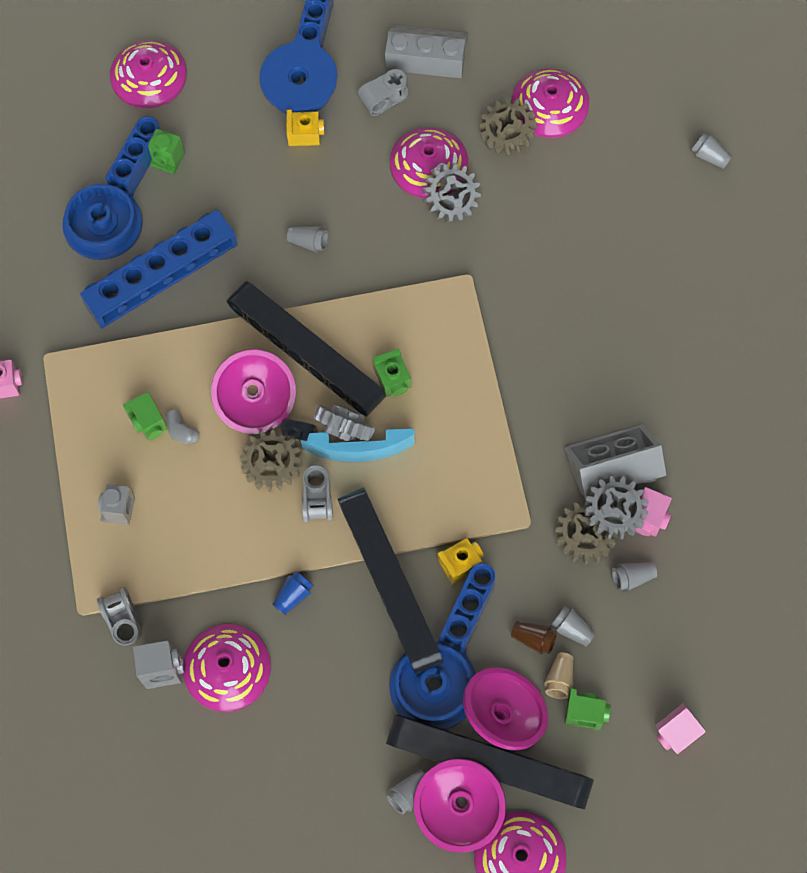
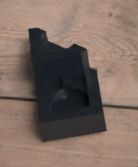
(297, 429)

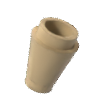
(560, 677)

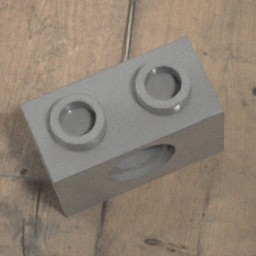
(158, 664)

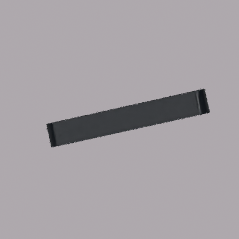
(306, 348)
(390, 581)
(505, 765)

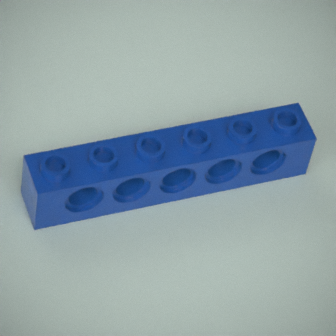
(154, 281)

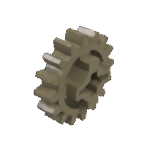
(509, 129)
(276, 449)
(579, 541)

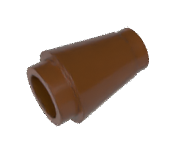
(535, 636)

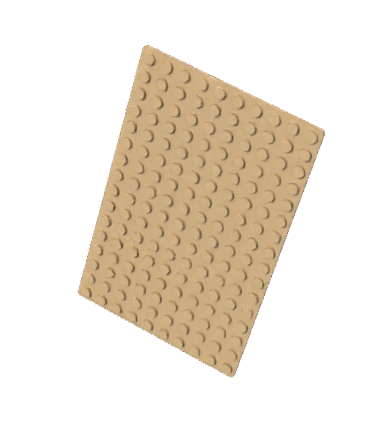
(193, 510)

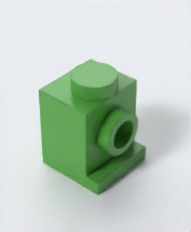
(166, 151)
(389, 363)
(145, 416)
(587, 710)

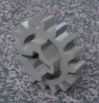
(449, 182)
(344, 423)
(621, 496)

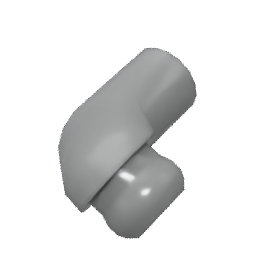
(179, 431)

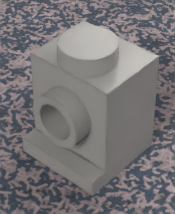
(116, 504)

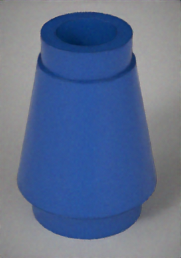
(292, 592)

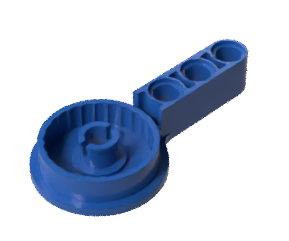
(304, 59)
(114, 201)
(445, 705)

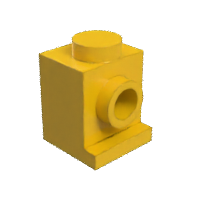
(304, 128)
(455, 568)

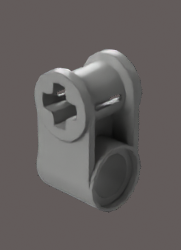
(382, 93)
(316, 499)
(120, 615)

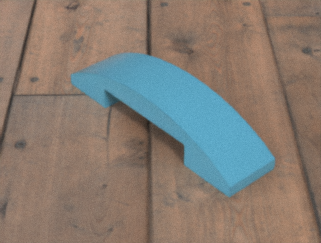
(396, 442)

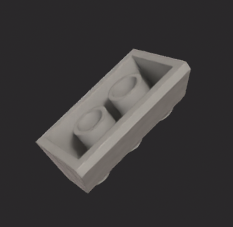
(426, 51)
(624, 453)

